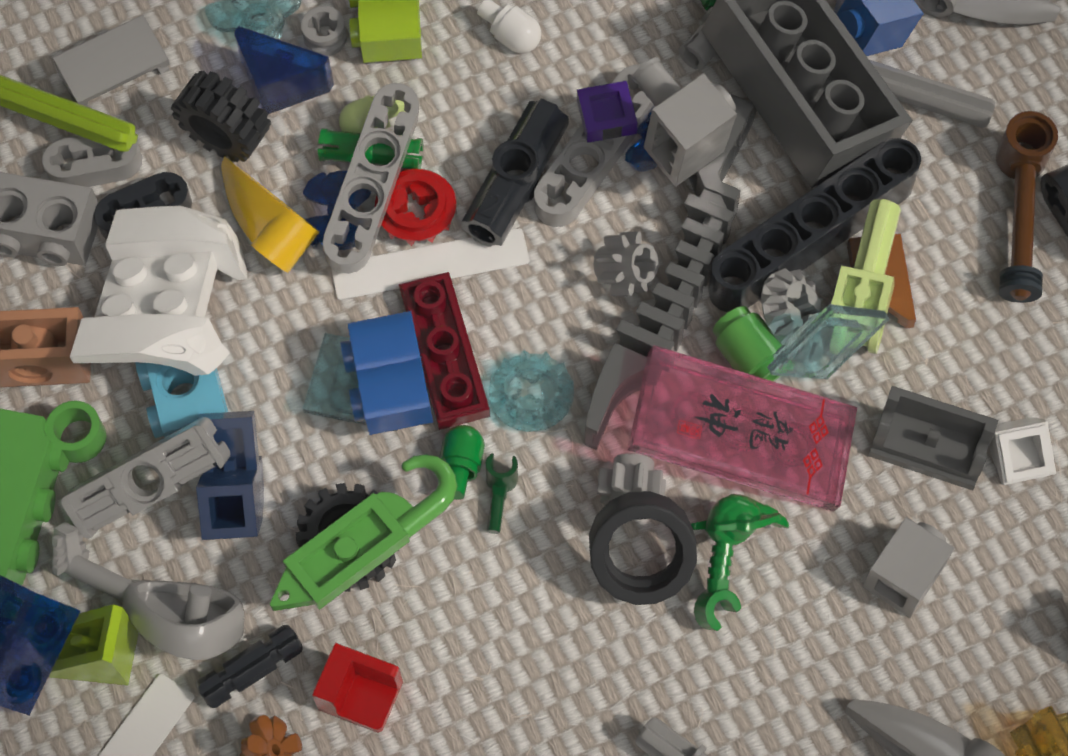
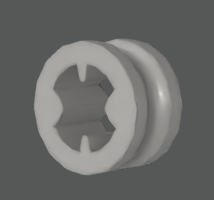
(320, 17)

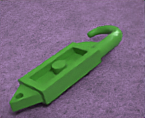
(361, 540)

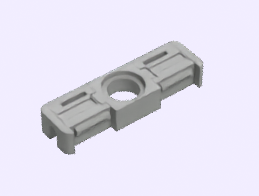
(115, 494)

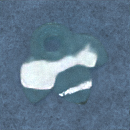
(256, 15)

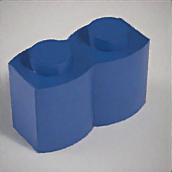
(388, 372)

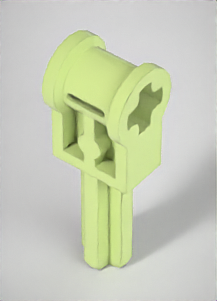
(866, 283)

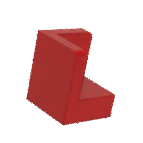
(358, 688)

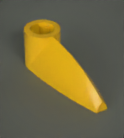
(265, 219)

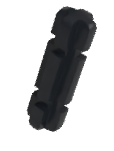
(249, 666)

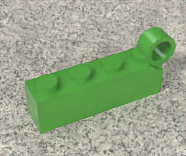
(28, 472)

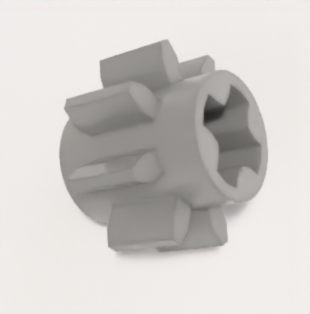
(625, 263)
(629, 474)

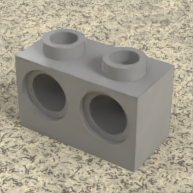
(42, 209)

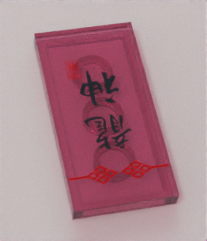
(743, 428)

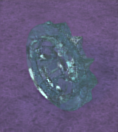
(528, 412)

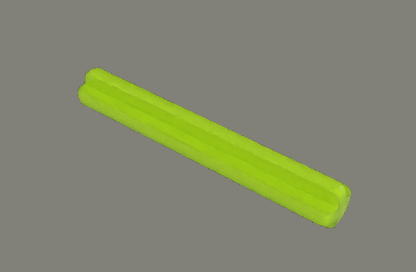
(67, 115)

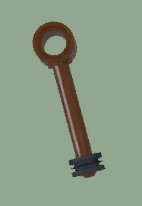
(1021, 281)

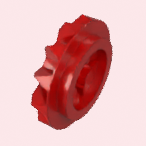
(425, 188)

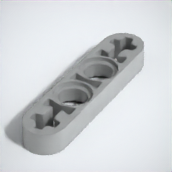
(368, 176)
(584, 184)

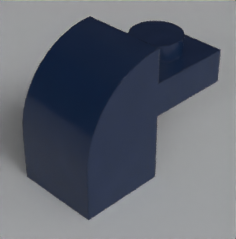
(234, 495)

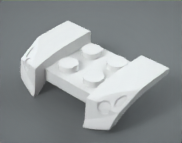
(161, 290)

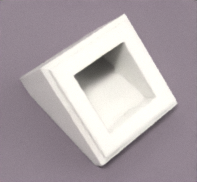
(1022, 450)

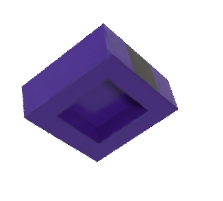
(607, 111)

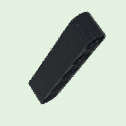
(823, 204)

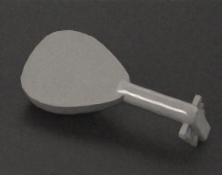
(174, 616)

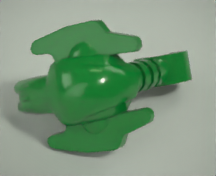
(729, 524)

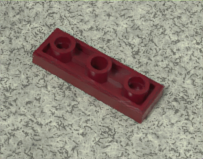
(449, 373)

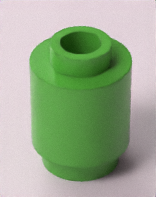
(746, 342)

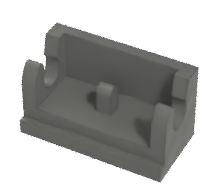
(933, 438)

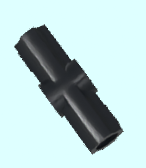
(504, 194)

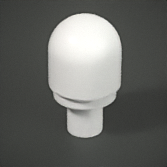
(511, 26)

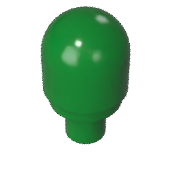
(464, 452)

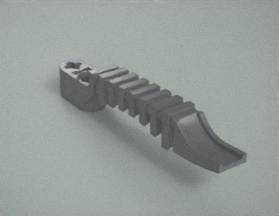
(664, 323)

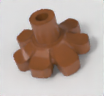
(269, 738)

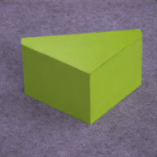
(99, 648)

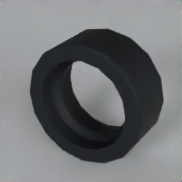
(642, 589)

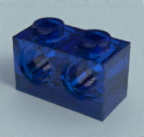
(30, 641)

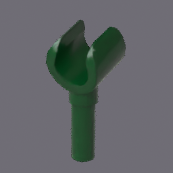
(499, 484)

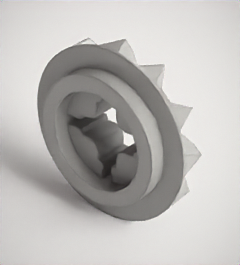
(776, 296)

